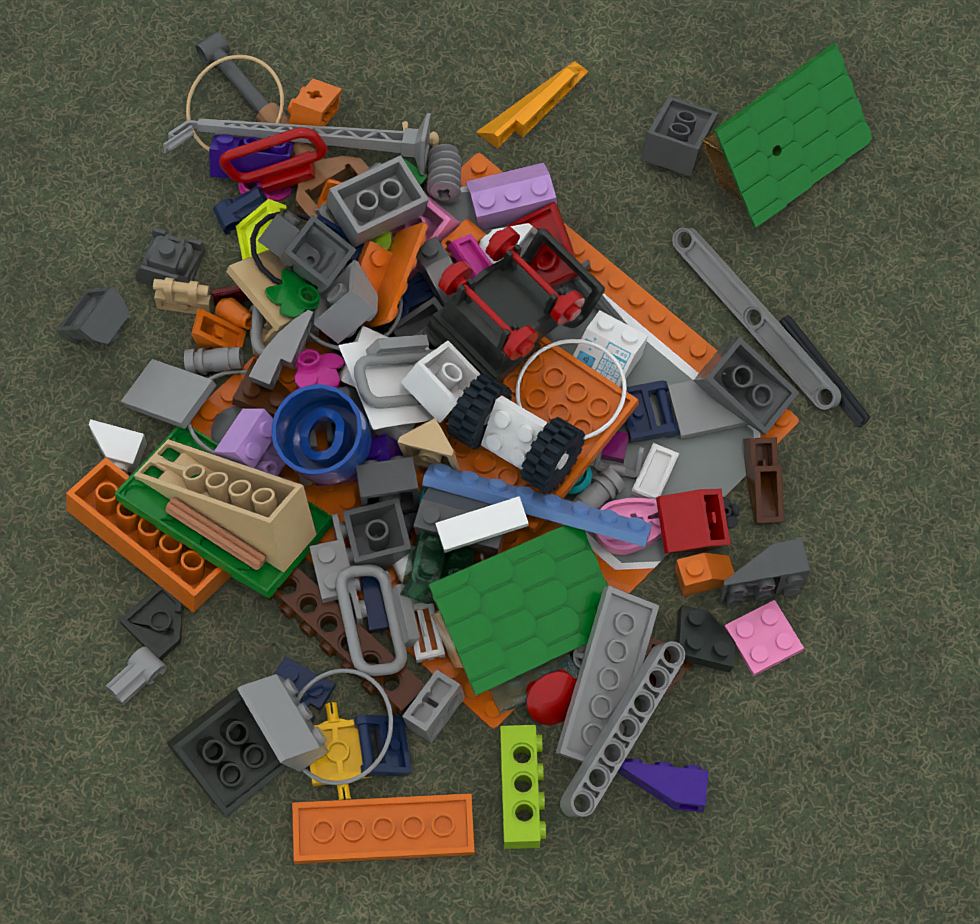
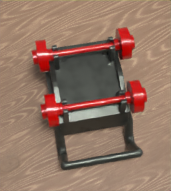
(507, 305)

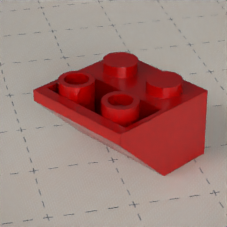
(693, 521)

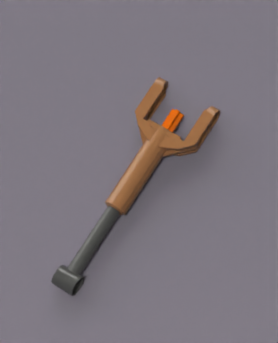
(333, 168)

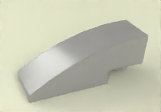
(282, 351)

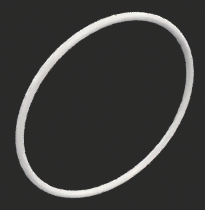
(624, 388)

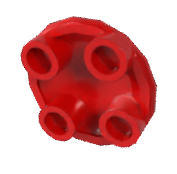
(550, 697)

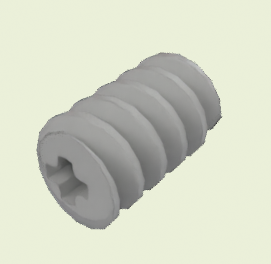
(444, 173)

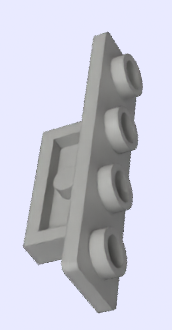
(328, 561)

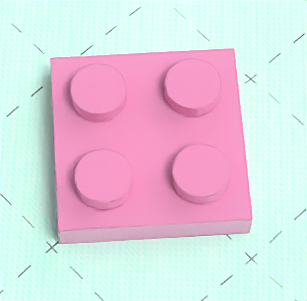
(764, 638)

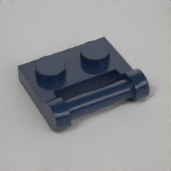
(642, 423)
(396, 759)

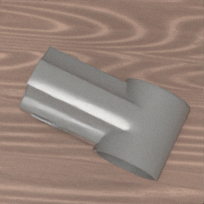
(141, 670)

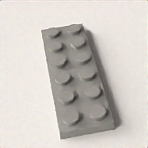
(607, 669)

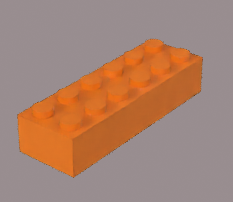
(156, 554)

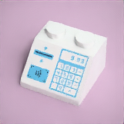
(619, 339)

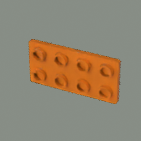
(391, 269)

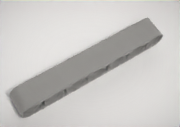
(611, 735)

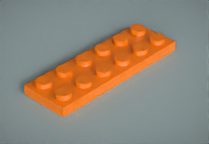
(383, 828)

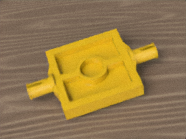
(344, 752)

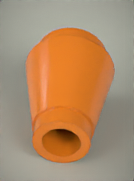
(234, 312)

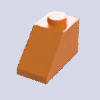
(702, 572)

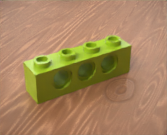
(517, 740)

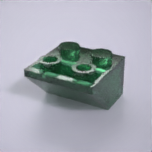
(429, 564)

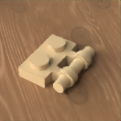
(182, 296)

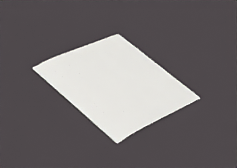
(384, 381)

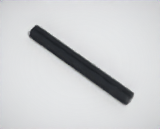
(848, 400)

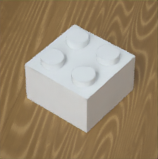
(440, 380)

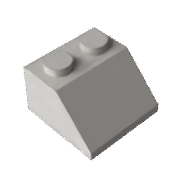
(346, 303)

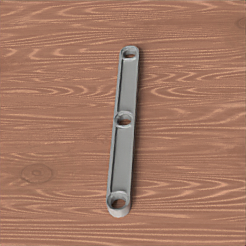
(769, 331)

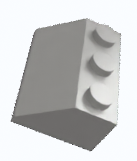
(284, 721)

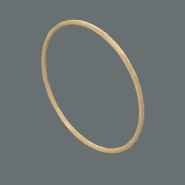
(220, 61)

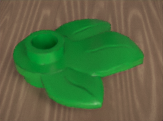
(293, 295)

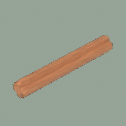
(215, 533)

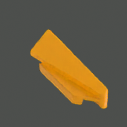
(533, 107)

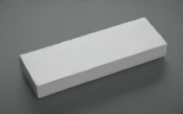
(482, 524)

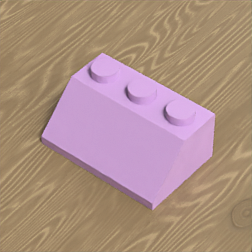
(510, 195)

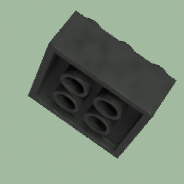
(227, 753)

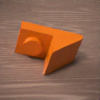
(215, 332)

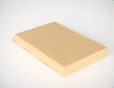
(254, 282)

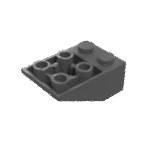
(774, 571)

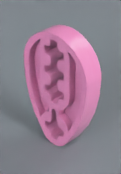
(631, 507)

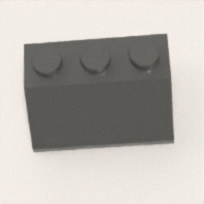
(442, 505)

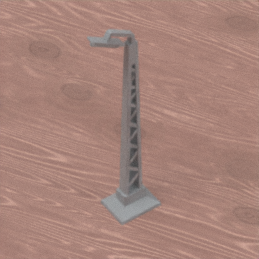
(408, 142)

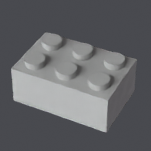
(377, 201)

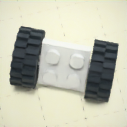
(492, 420)

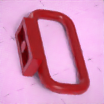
(281, 174)

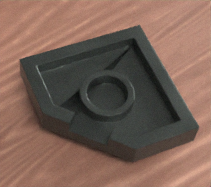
(156, 622)
(704, 639)

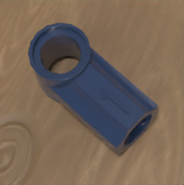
(233, 211)

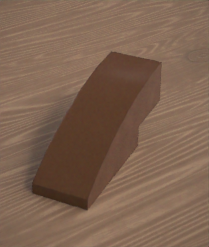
(764, 479)

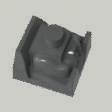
(317, 254)
(170, 258)
(95, 317)

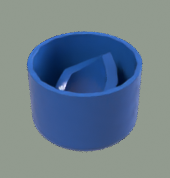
(301, 414)

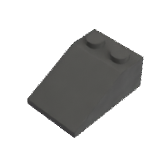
(677, 136)
(746, 385)

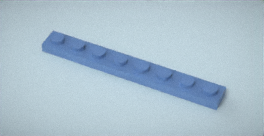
(539, 505)

